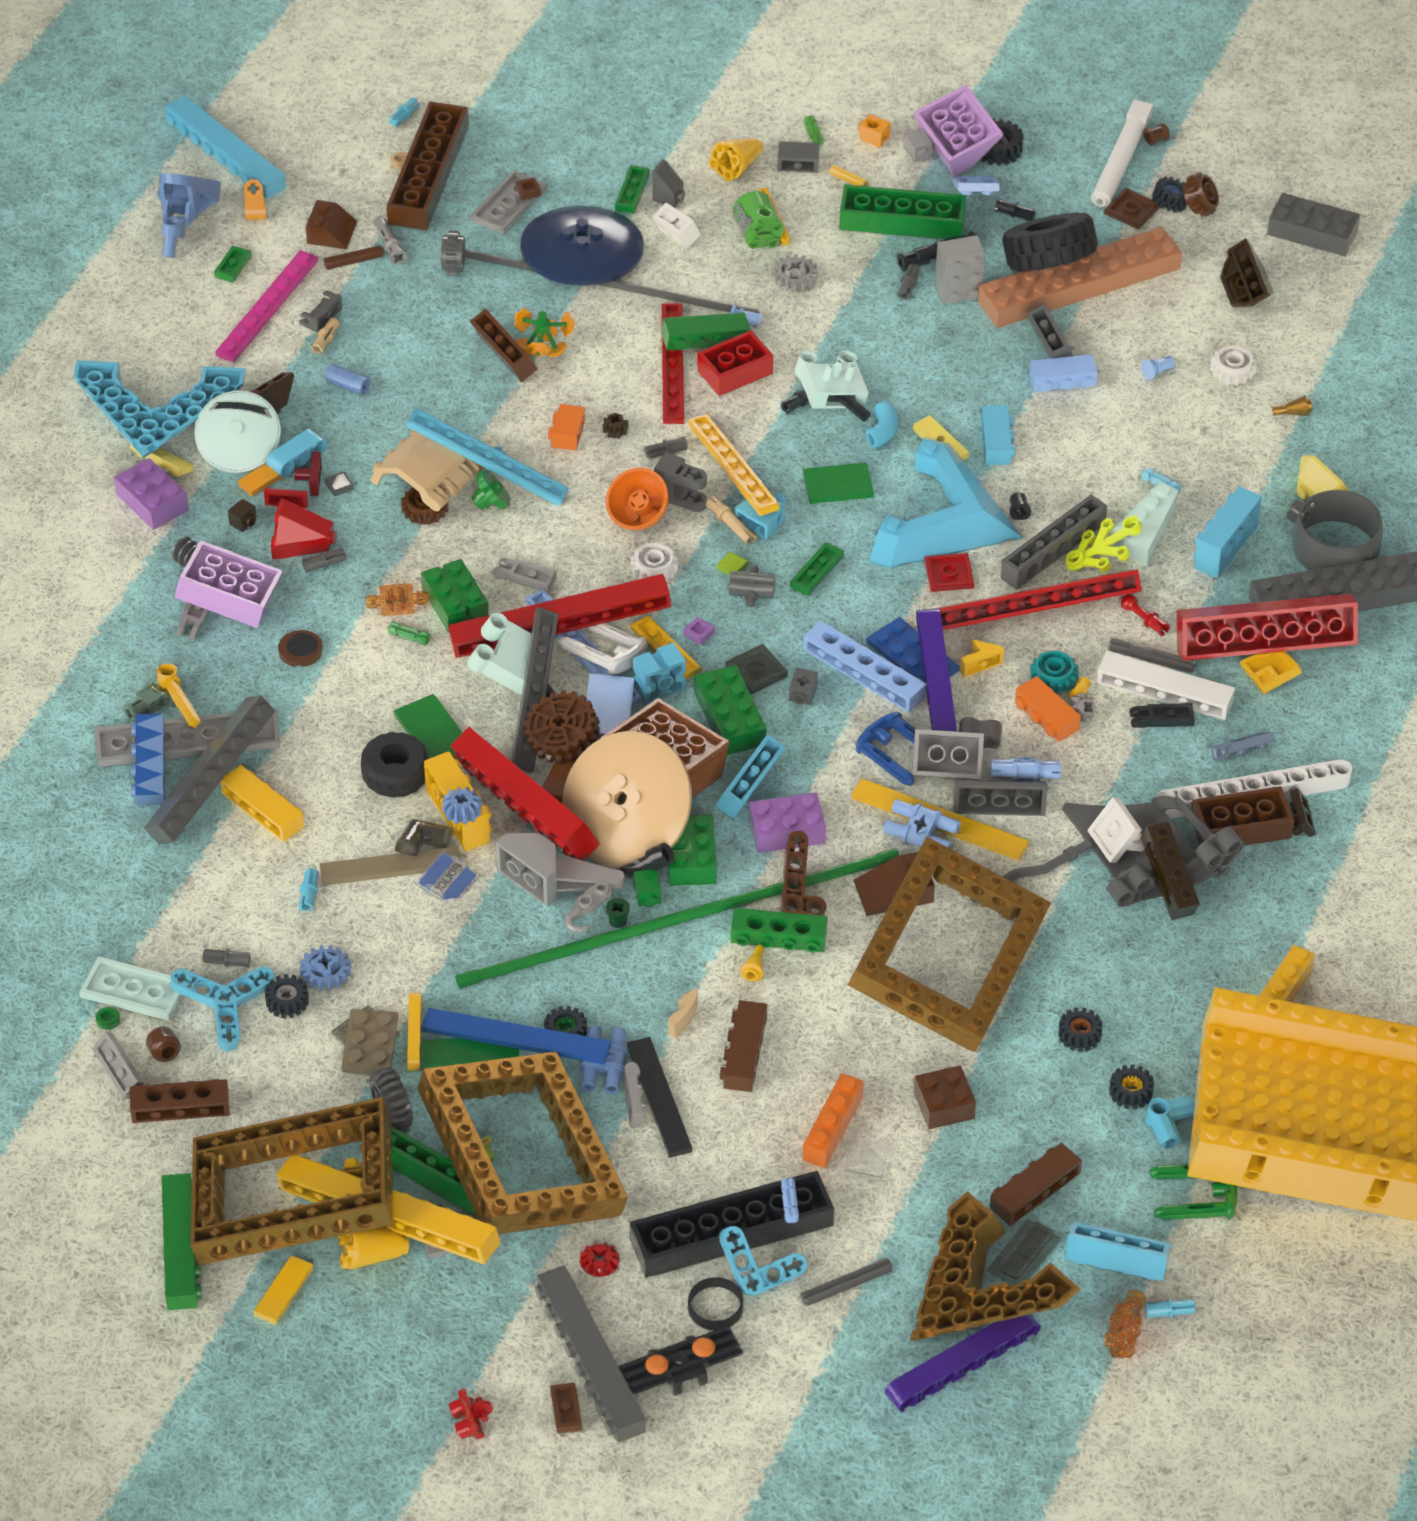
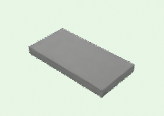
(504, 205)

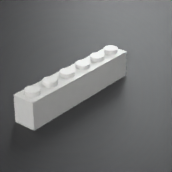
(1165, 684)

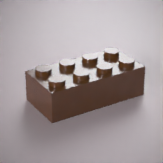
(1253, 815)

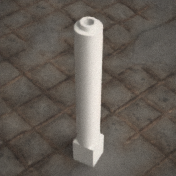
(1137, 120)

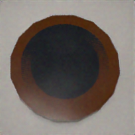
(300, 648)

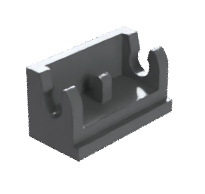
(323, 312)

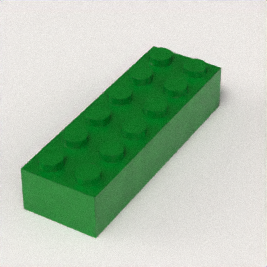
(902, 212)

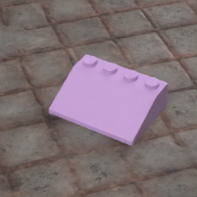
(958, 129)
(228, 584)

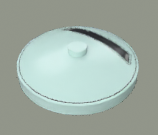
(237, 432)

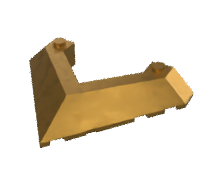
(955, 1279)

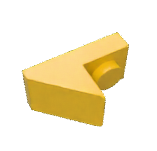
(982, 657)

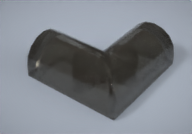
(423, 833)

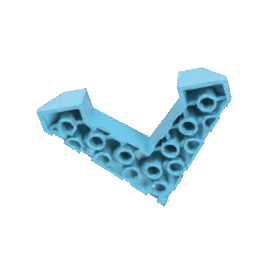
(140, 424)
(968, 524)

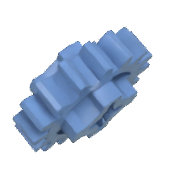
(314, 971)

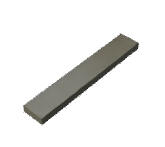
(379, 866)

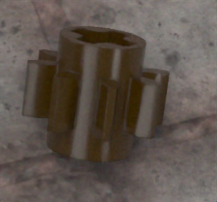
(615, 426)

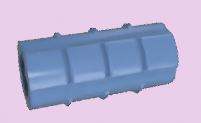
(347, 379)

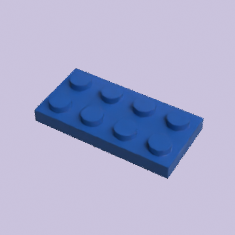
(901, 647)

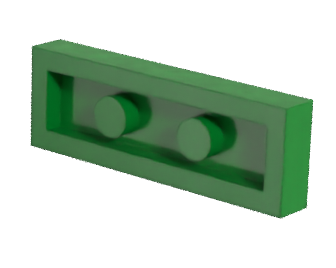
(632, 189)
(816, 569)

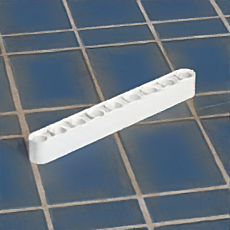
(1307, 778)

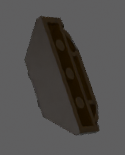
(1245, 276)
(276, 390)

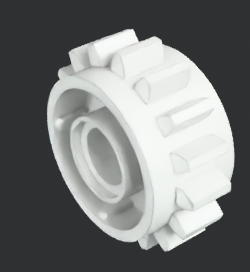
(1233, 365)
(654, 560)

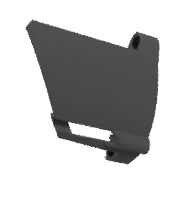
(1133, 872)

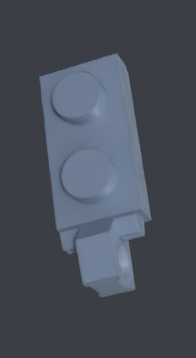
(1240, 745)

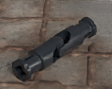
(923, 254)

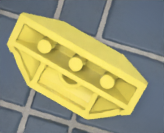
(1316, 478)

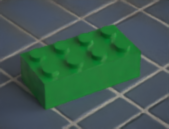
(730, 708)

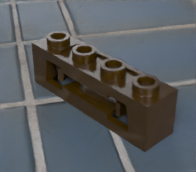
(1170, 870)

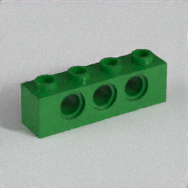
(779, 929)

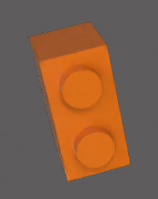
(567, 427)

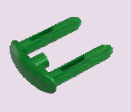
(1196, 1210)

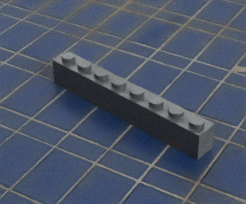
(209, 769)
(591, 1354)

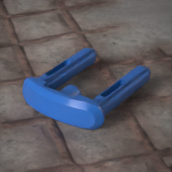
(879, 731)

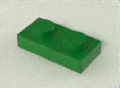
(232, 264)

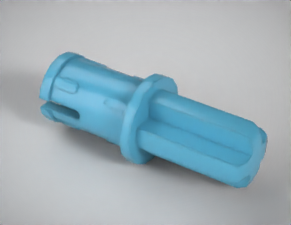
(404, 112)
(308, 890)
(1169, 1308)

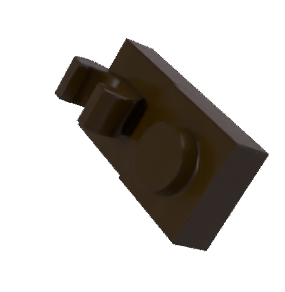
(1304, 818)

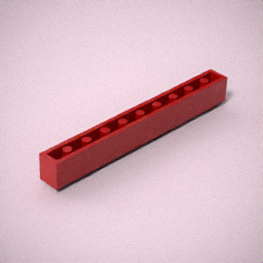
(1040, 599)
(574, 611)

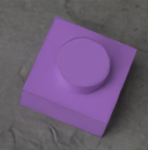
(699, 631)

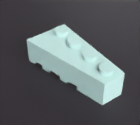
(1154, 513)

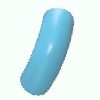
(886, 427)

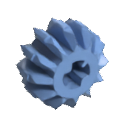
(462, 805)

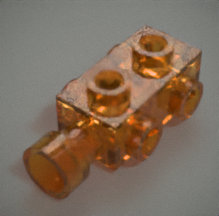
(1125, 1325)

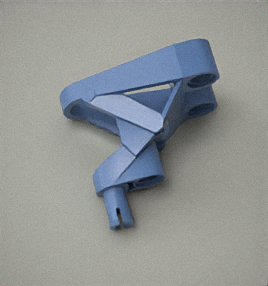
(183, 196)

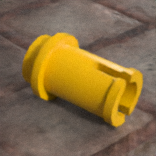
(1081, 687)

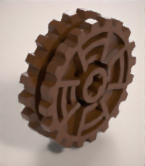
(561, 726)

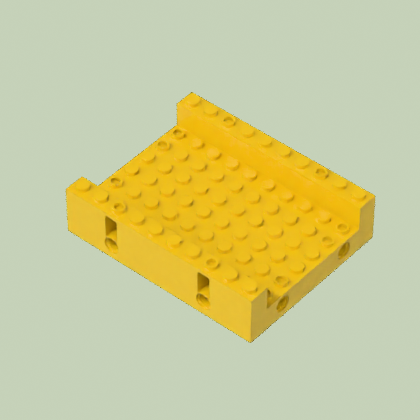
(1307, 1104)

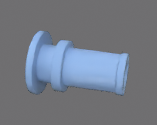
(752, 318)
(1154, 367)

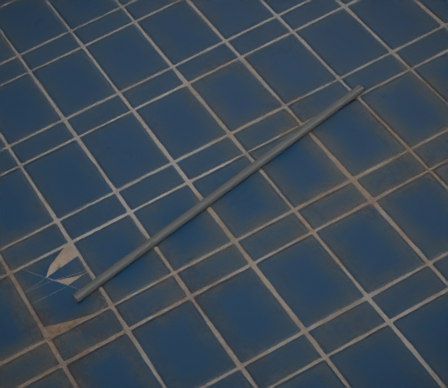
(616, 284)

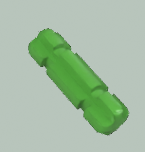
(813, 129)

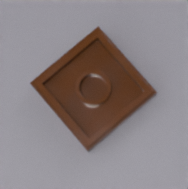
(1131, 208)

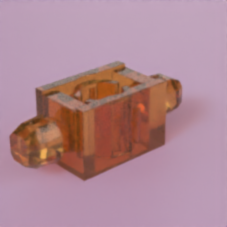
(396, 599)

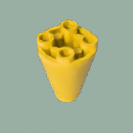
(734, 156)
(371, 1247)

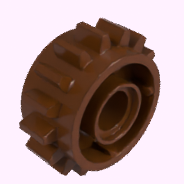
(1201, 194)
(418, 511)

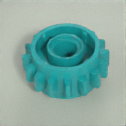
(1055, 670)

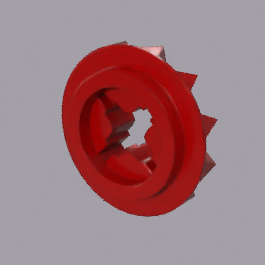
(599, 1268)

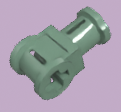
(146, 701)

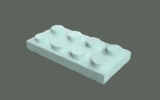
(131, 988)

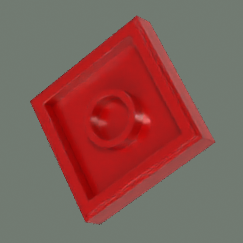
(949, 572)

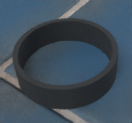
(715, 1282)

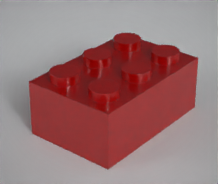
(735, 363)

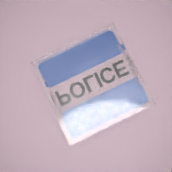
(447, 878)

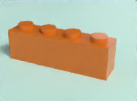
(833, 1120)

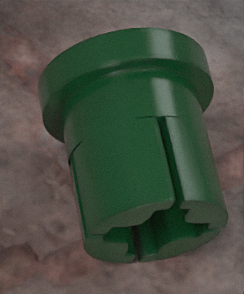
(617, 911)

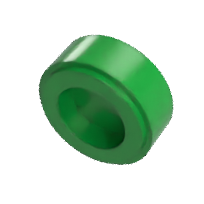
(108, 1018)

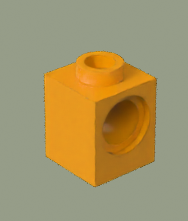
(874, 130)

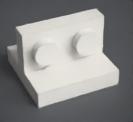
(1116, 831)

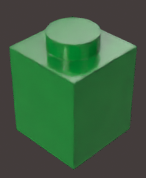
(647, 887)

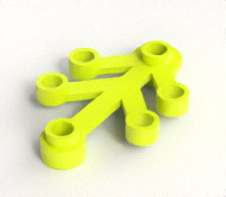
(1082, 557)

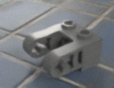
(682, 482)

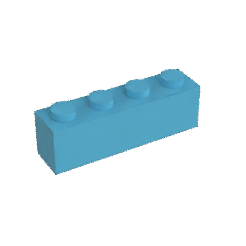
(750, 776)
(1118, 1251)

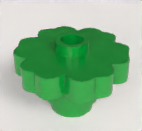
(490, 492)

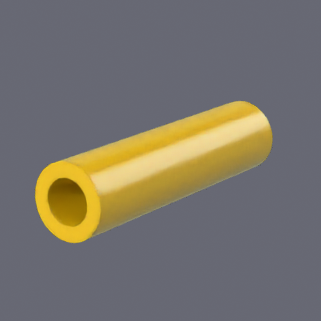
(847, 176)

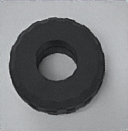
(394, 780)

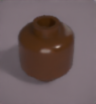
(163, 1044)

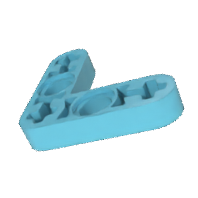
(757, 1274)

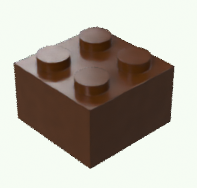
(944, 1097)

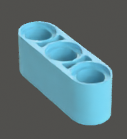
(296, 452)

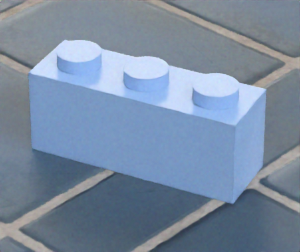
(1063, 373)

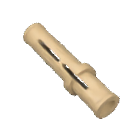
(726, 515)

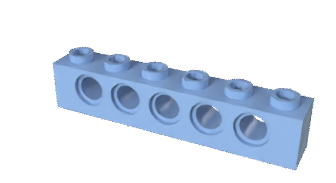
(864, 666)

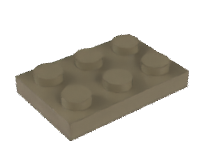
(369, 1041)

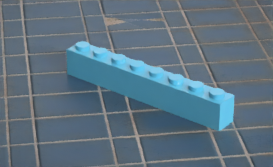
(224, 146)

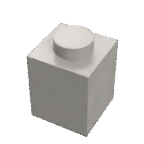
(918, 145)

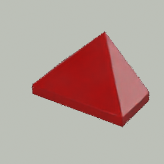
(273, 496)

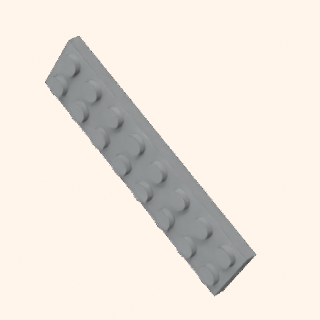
(181, 740)

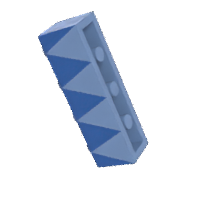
(150, 759)

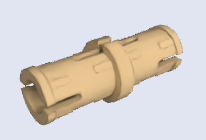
(321, 343)

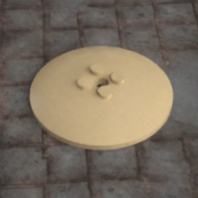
(655, 791)

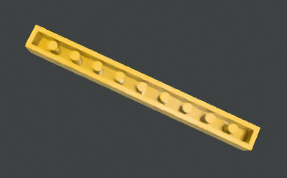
(411, 1216)

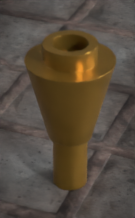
(1296, 407)

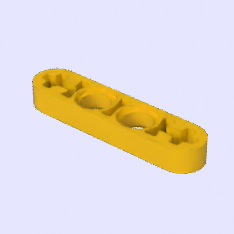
(414, 1031)

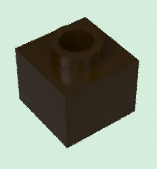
(242, 515)

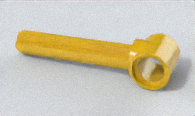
(170, 683)

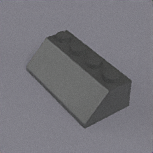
(999, 797)

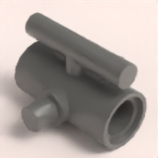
(752, 585)

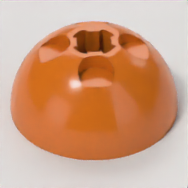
(635, 490)

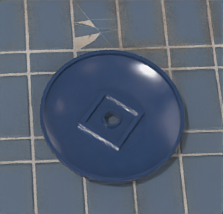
(582, 245)

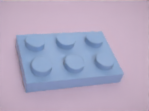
(969, 184)

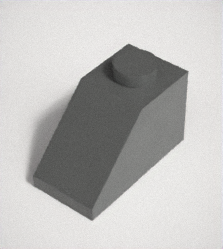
(667, 185)

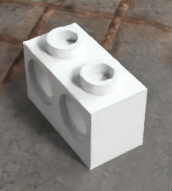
(676, 225)

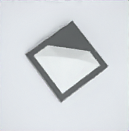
(339, 483)

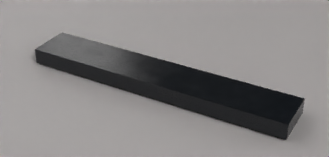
(659, 1097)

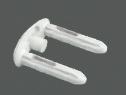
(622, 657)

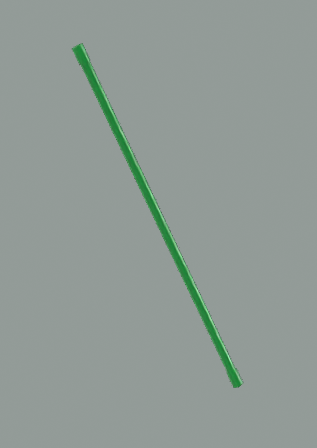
(476, 976)

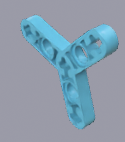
(216, 991)

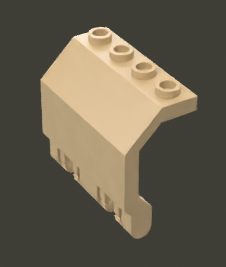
(428, 468)

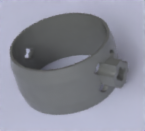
(1339, 507)

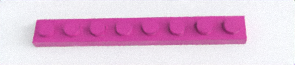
(266, 306)

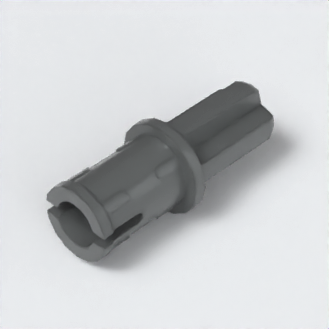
(908, 281)
(666, 446)
(323, 560)
(226, 957)

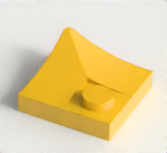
(1270, 669)

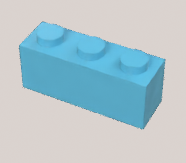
(997, 435)

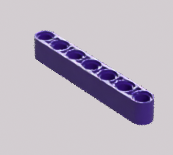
(935, 670)
(959, 1359)

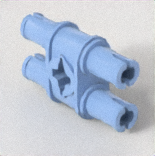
(1025, 768)
(918, 816)

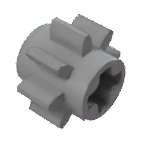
(1083, 706)

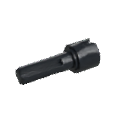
(655, 858)

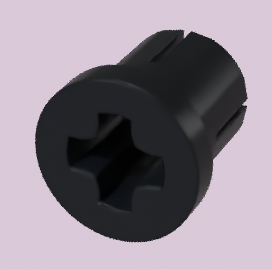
(1019, 507)

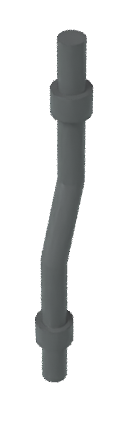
(1069, 854)

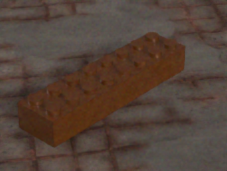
(427, 165)

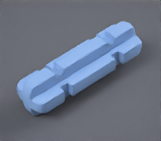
(790, 1200)

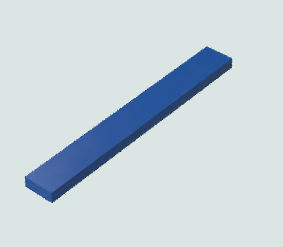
(516, 1036)

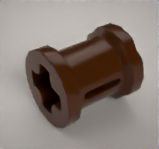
(1156, 134)

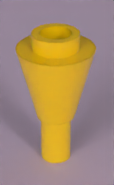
(753, 967)

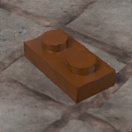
(565, 1408)

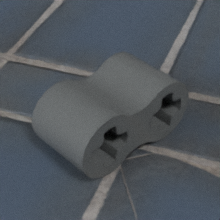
(991, 728)

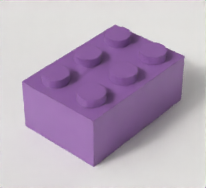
(151, 493)
(778, 817)

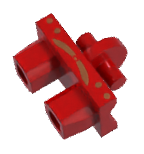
(473, 1411)

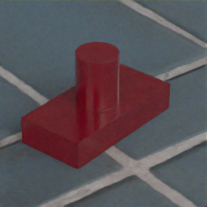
(311, 474)

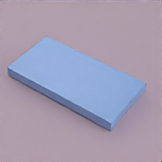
(610, 699)

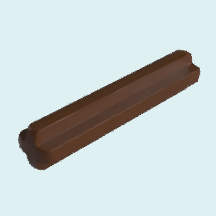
(353, 257)

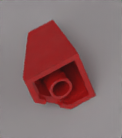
(300, 532)

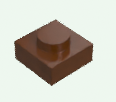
(528, 188)

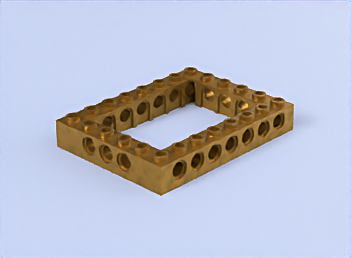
(920, 1002)
(216, 1152)
(596, 1199)

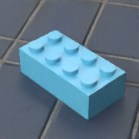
(1227, 532)

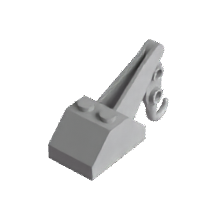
(537, 868)

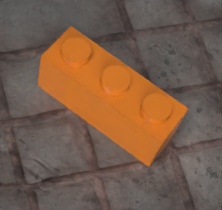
(1047, 709)

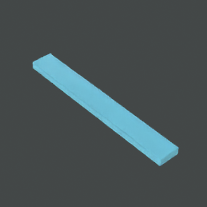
(487, 456)

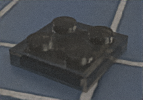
(758, 668)

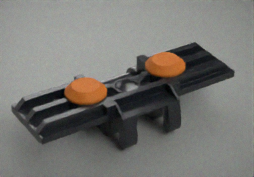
(683, 1364)

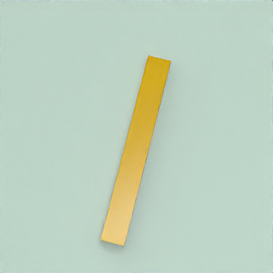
(733, 465)
(969, 831)

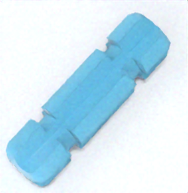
(1149, 475)

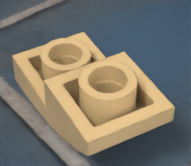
(686, 1009)

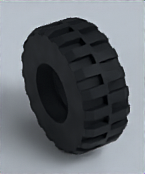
(1050, 241)

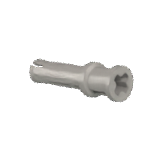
(391, 244)

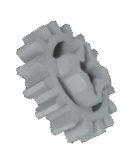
(795, 272)

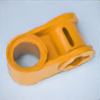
(255, 203)

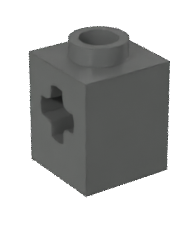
(801, 691)

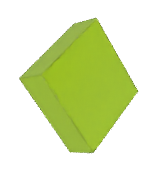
(732, 562)

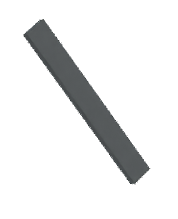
(534, 682)

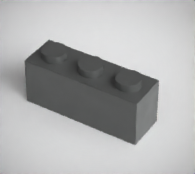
(1048, 333)

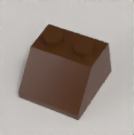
(330, 225)

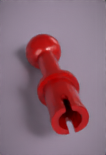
(1150, 619)

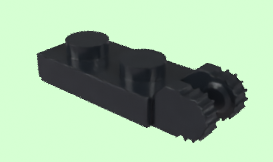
(1162, 715)

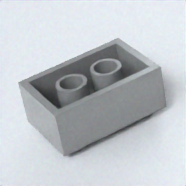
(959, 269)
(948, 754)

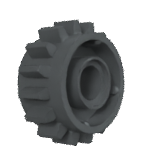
(453, 253)

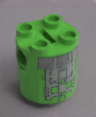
(758, 220)

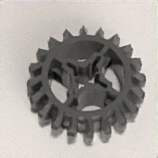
(388, 1085)

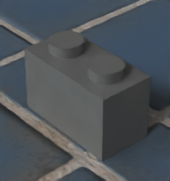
(798, 157)

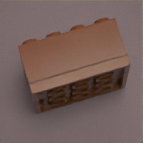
(696, 745)

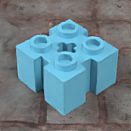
(659, 673)

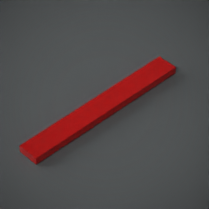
(672, 374)

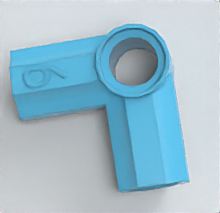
(1163, 1113)

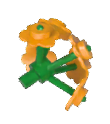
(544, 330)

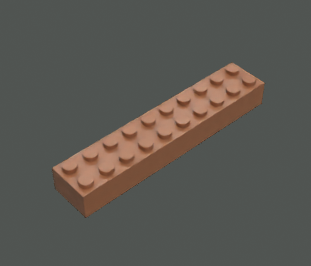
(1101, 272)

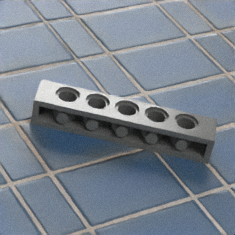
(1052, 542)

